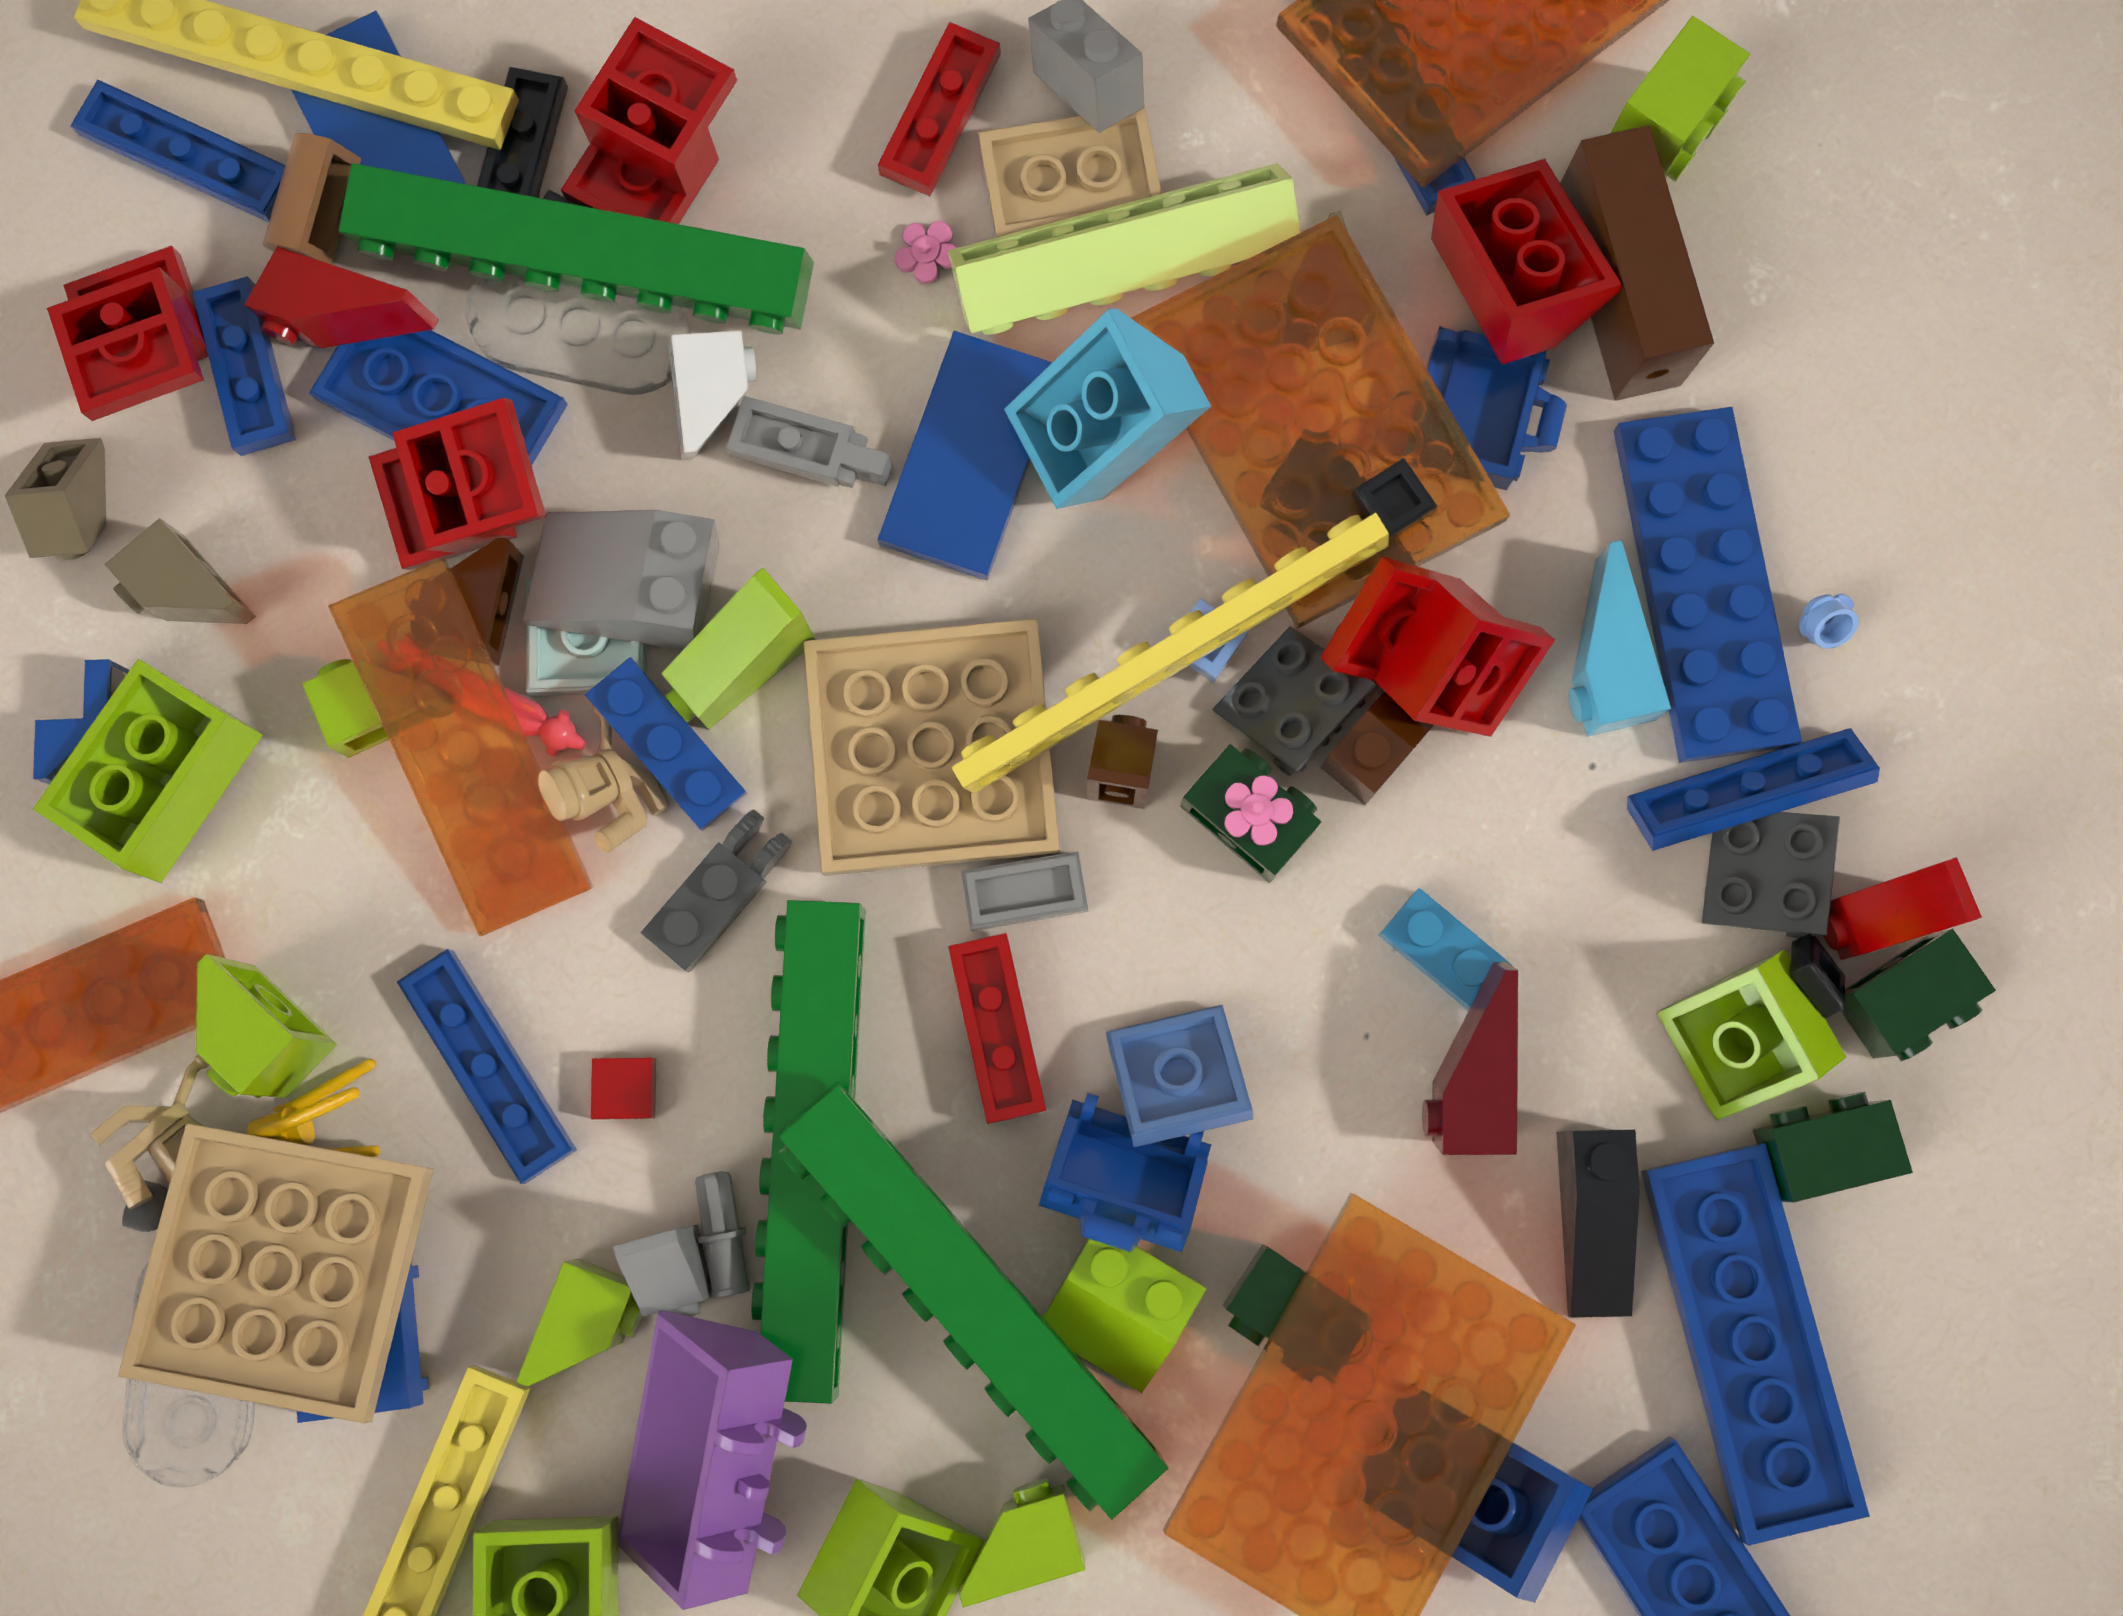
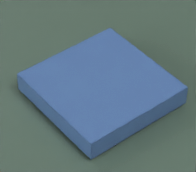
(1179, 1076)

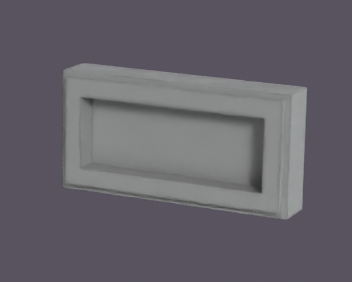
(1024, 891)

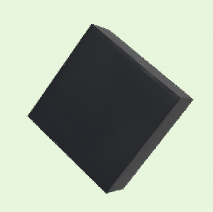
(1396, 498)
(1818, 975)

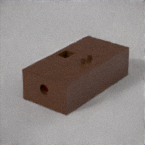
(1657, 321)

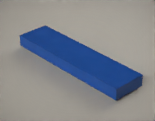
(180, 149)
(1752, 789)
(486, 1066)

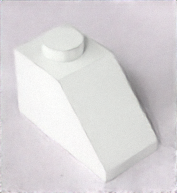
(707, 383)

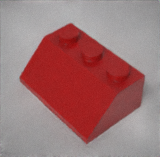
(1522, 258)

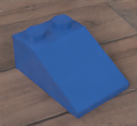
(1522, 1523)

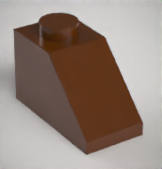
(489, 588)
(1374, 748)
(1121, 761)

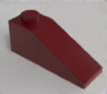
(1478, 1080)

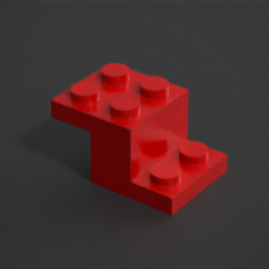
(649, 127)
(130, 333)
(457, 483)
(1436, 647)

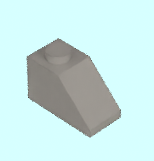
(666, 1271)

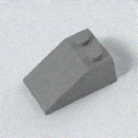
(624, 575)

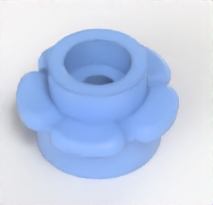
(1829, 620)

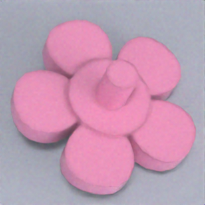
(925, 250)
(1256, 810)

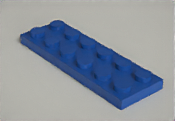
(1706, 585)
(1754, 1344)

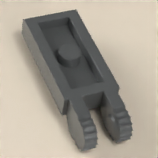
(714, 894)

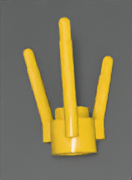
(294, 1119)

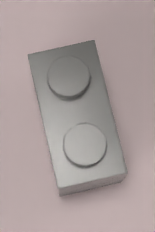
(1087, 63)

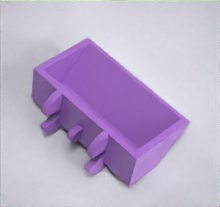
(706, 1458)

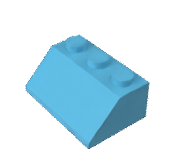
(1104, 409)

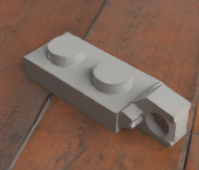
(805, 445)

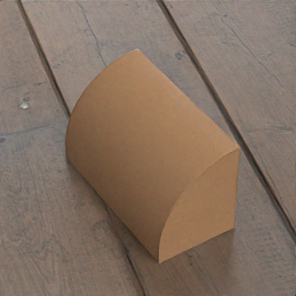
(310, 197)

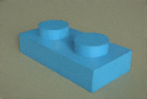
(1441, 947)

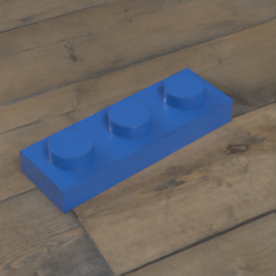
(243, 368)
(665, 743)

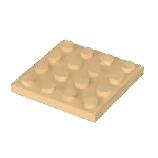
(894, 722)
(277, 1273)

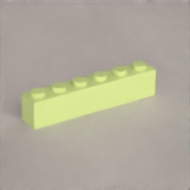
(1123, 249)

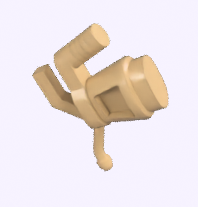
(587, 784)
(159, 1138)

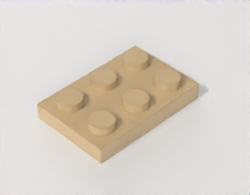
(1065, 169)

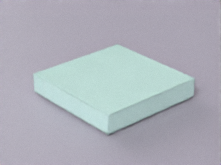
(573, 662)

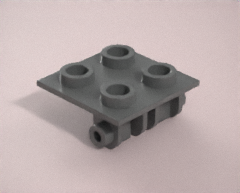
(1292, 701)
(1773, 874)

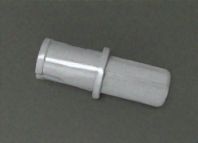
(721, 1234)

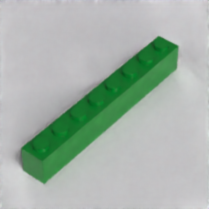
(576, 248)
(815, 1048)
(972, 1300)

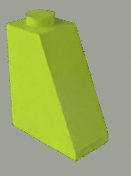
(737, 651)

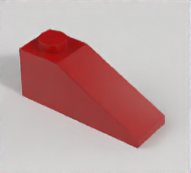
(330, 304)
(1901, 910)

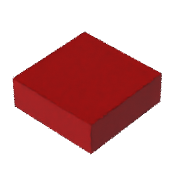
(623, 1088)

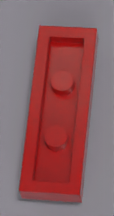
(939, 109)
(997, 1028)

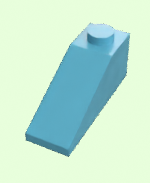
(1615, 663)

